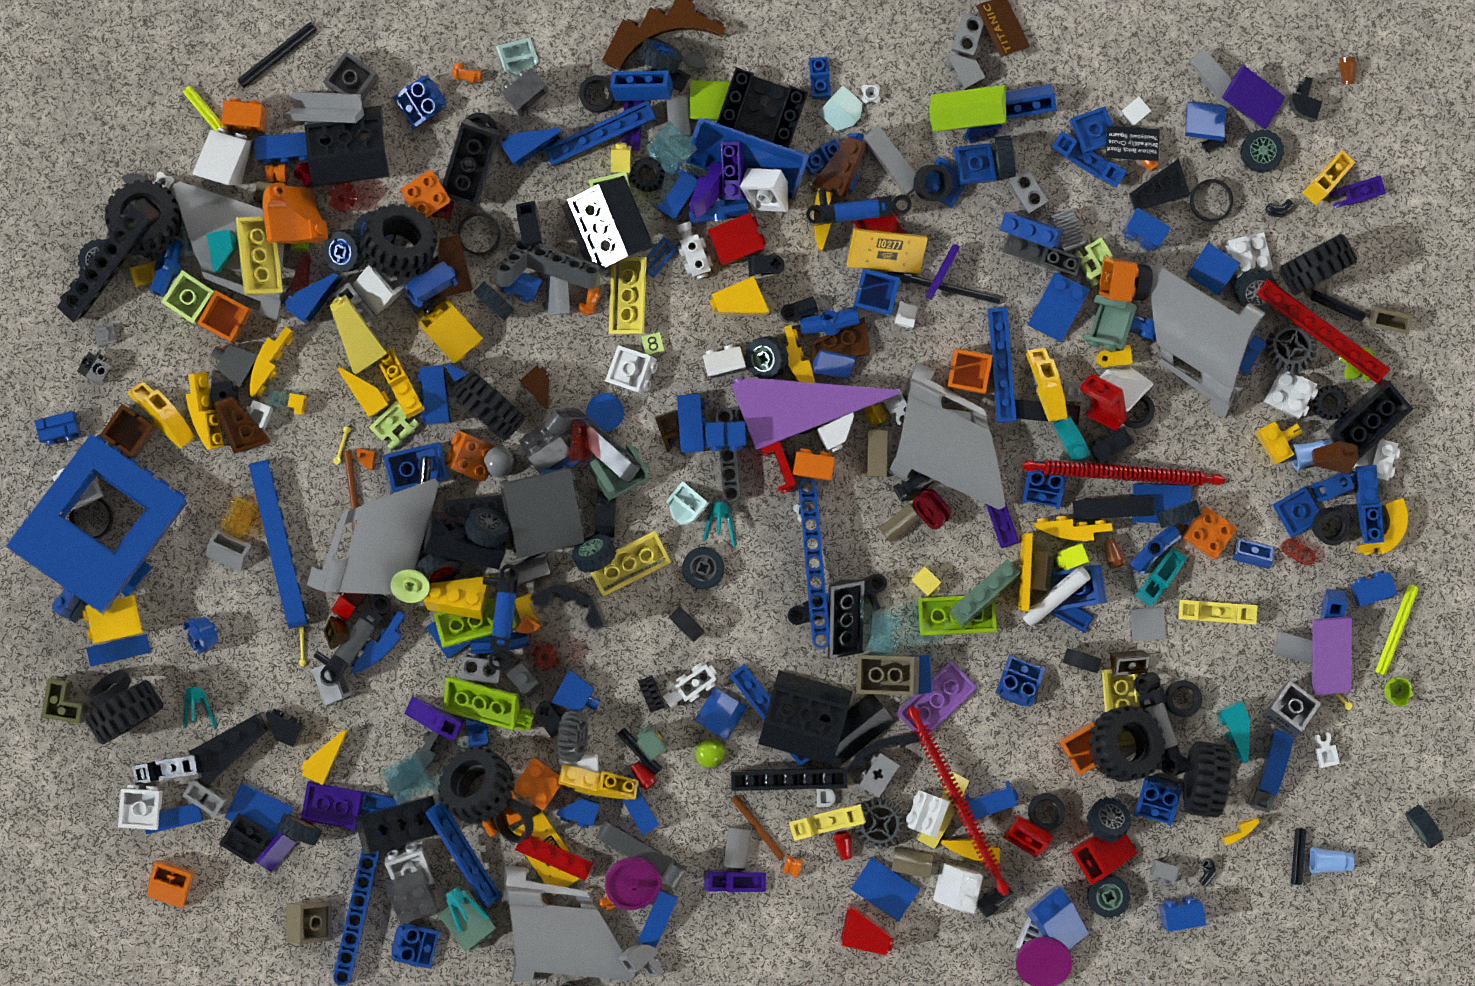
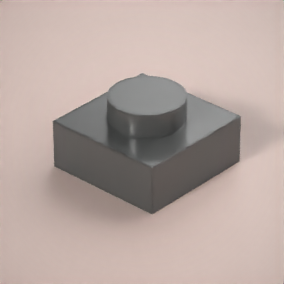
(1262, 800)

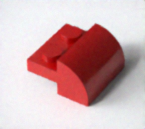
(1028, 836)

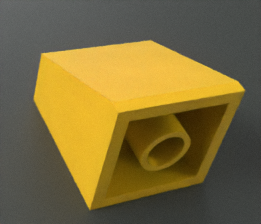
(740, 300)
(450, 331)
(118, 622)

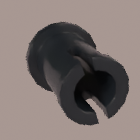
(1209, 144)

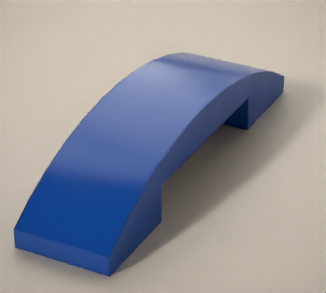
(1091, 162)

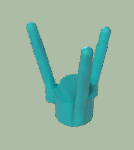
(719, 510)
(193, 696)
(455, 898)

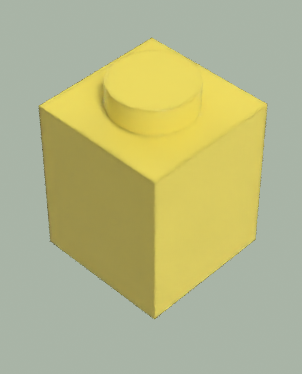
(621, 157)
(926, 582)

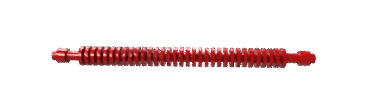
(1123, 472)
(1002, 886)

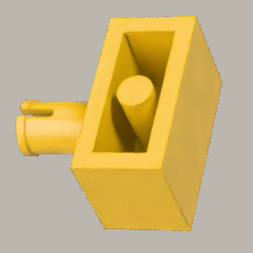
(1277, 442)

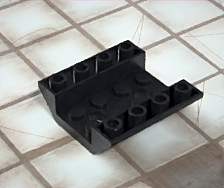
(746, 113)
(346, 155)
(614, 220)
(547, 597)
(801, 730)

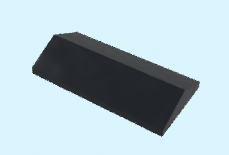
(846, 618)
(861, 726)

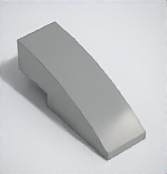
(1211, 74)

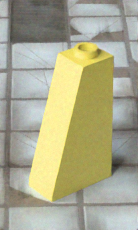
(357, 337)

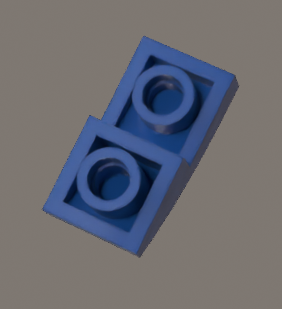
(819, 78)
(820, 157)

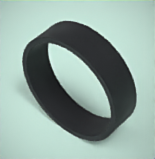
(1220, 183)
(498, 238)
(71, 514)
(98, 692)
(525, 816)

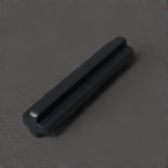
(1337, 306)
(630, 741)
(1298, 856)

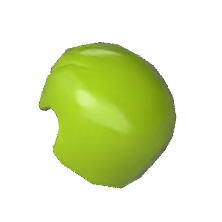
(1400, 699)
(710, 753)

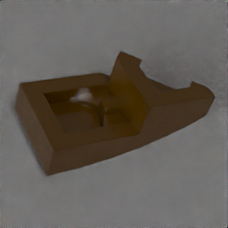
(668, 428)

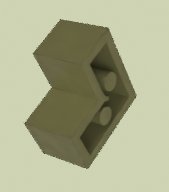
(57, 703)

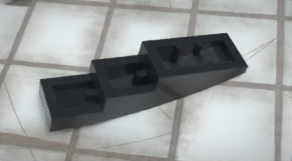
(1113, 508)

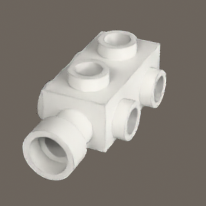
(695, 255)
(695, 682)

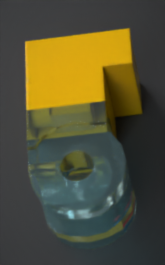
(283, 399)

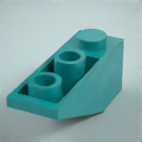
(1237, 720)

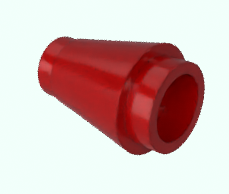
(644, 775)
(843, 843)

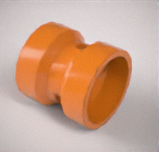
(276, 173)

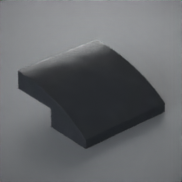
(245, 838)

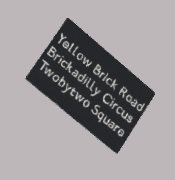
(1132, 143)

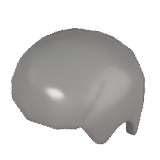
(499, 461)

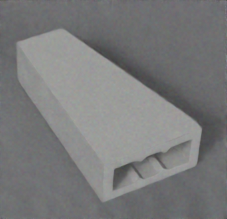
(890, 159)

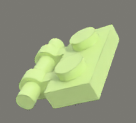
(1096, 252)
(389, 422)

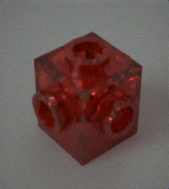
(342, 203)
(548, 649)

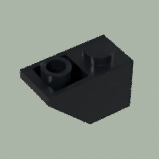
(529, 223)
(285, 729)

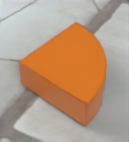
(366, 458)
(527, 625)

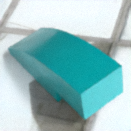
(1161, 576)

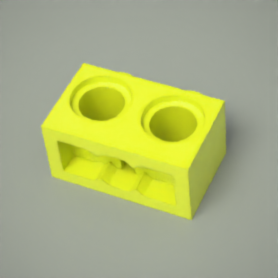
(1071, 557)

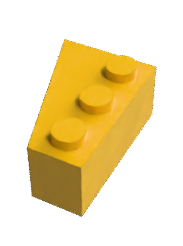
(459, 597)

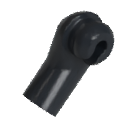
(1277, 210)
(1209, 871)

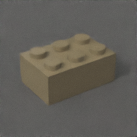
(888, 675)

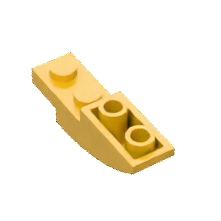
(263, 367)
(801, 370)
(1048, 383)
(400, 384)
(163, 412)
(202, 413)
(1064, 528)
(598, 784)

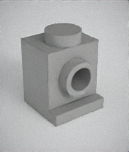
(1165, 871)

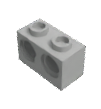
(965, 34)
(1023, 194)
(480, 674)
(205, 797)

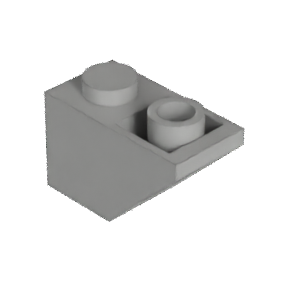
(967, 71)

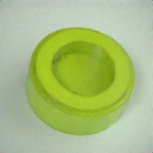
(303, 247)

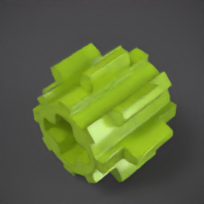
(525, 719)

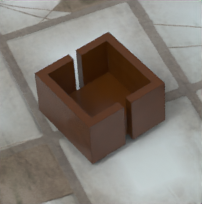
(128, 430)

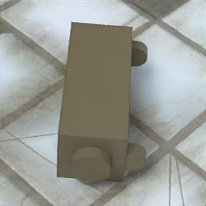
(876, 452)

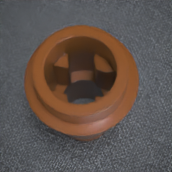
(1347, 70)
(1113, 554)

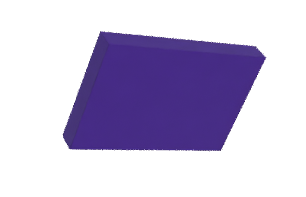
(1253, 97)
(332, 805)

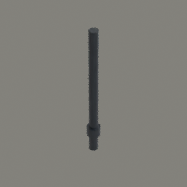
(908, 278)

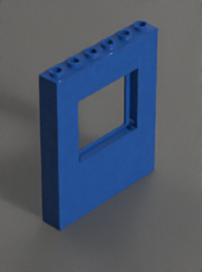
(74, 556)

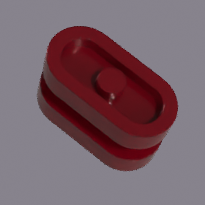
(932, 509)

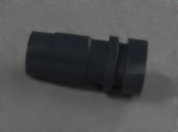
(913, 485)

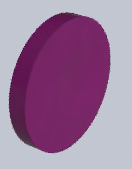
(632, 883)
(1043, 962)

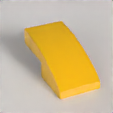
(143, 274)
(1244, 828)

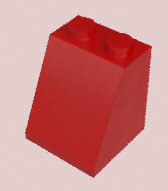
(864, 933)

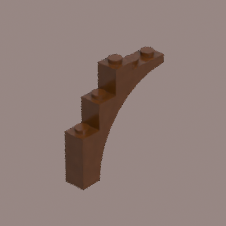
(680, 17)

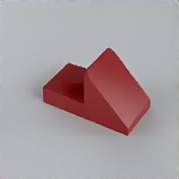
(347, 604)

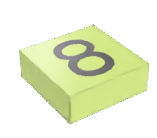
(652, 343)

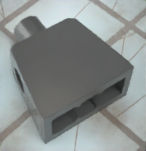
(235, 363)
(523, 678)

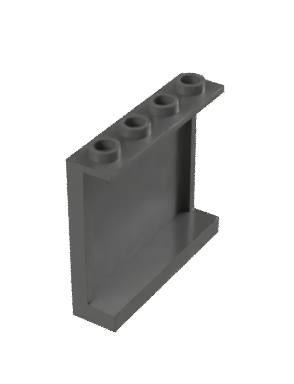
(542, 512)

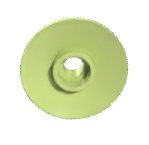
(409, 592)

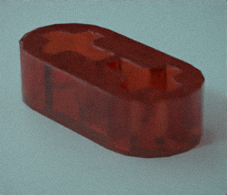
(1300, 548)

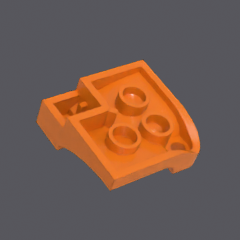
(292, 215)

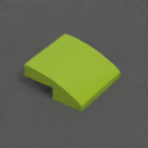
(707, 99)

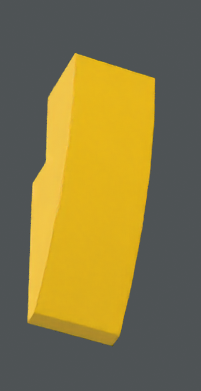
(821, 231)
(966, 849)

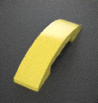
(1217, 612)
(827, 821)
(931, 841)

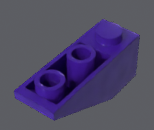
(732, 170)
(434, 718)

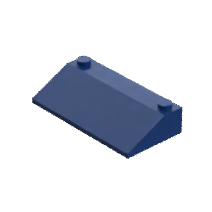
(756, 152)

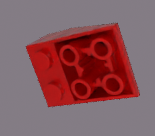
(1100, 857)

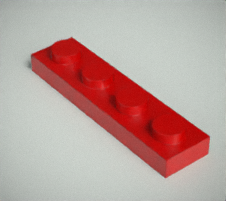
(555, 856)

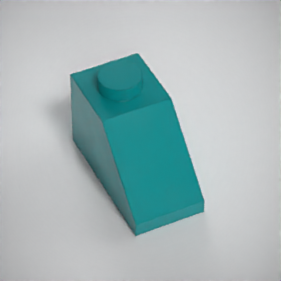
(221, 248)
(1071, 439)

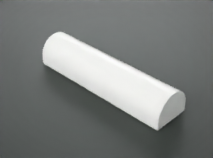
(1056, 596)

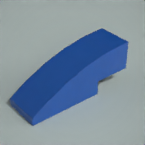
(118, 650)
(1275, 762)
(641, 812)
(658, 918)

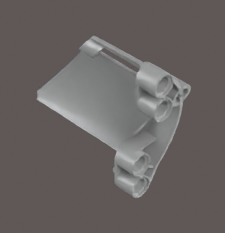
(209, 213)
(1202, 336)
(945, 443)
(382, 544)
(558, 936)

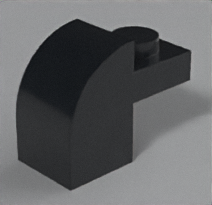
(1301, 104)
(605, 515)

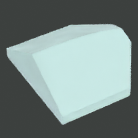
(517, 56)
(842, 109)
(686, 504)

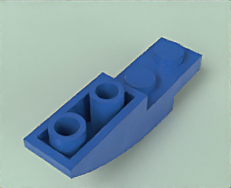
(1368, 504)
(374, 650)

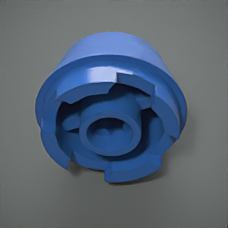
(201, 634)

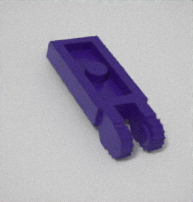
(1360, 191)

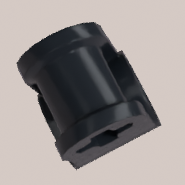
(762, 265)
(551, 721)

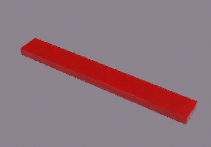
(1322, 331)

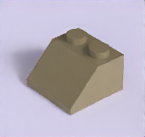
(308, 922)

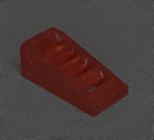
(302, 274)
(579, 443)

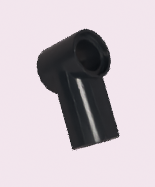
(800, 309)
(991, 901)

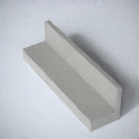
(325, 107)

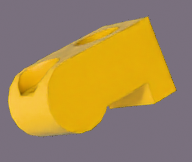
(1111, 359)
(524, 607)

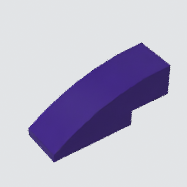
(707, 190)
(734, 881)

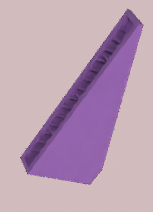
(786, 408)

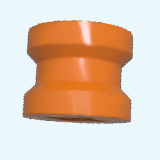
(792, 866)

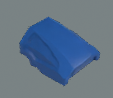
(420, 101)
(1044, 488)
(1024, 680)
(720, 713)
(1160, 803)
(414, 945)

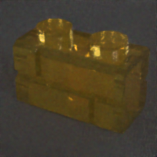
(239, 518)

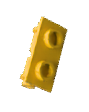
(875, 414)

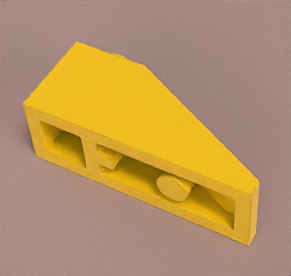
(1328, 177)
(369, 397)
(321, 762)

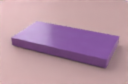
(1331, 655)
(949, 689)

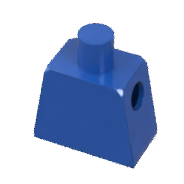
(1333, 485)
(575, 693)

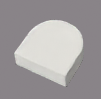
(825, 797)

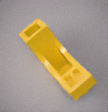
(1395, 528)

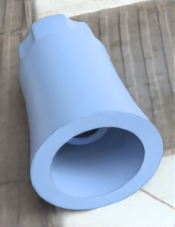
(1303, 453)
(1329, 861)

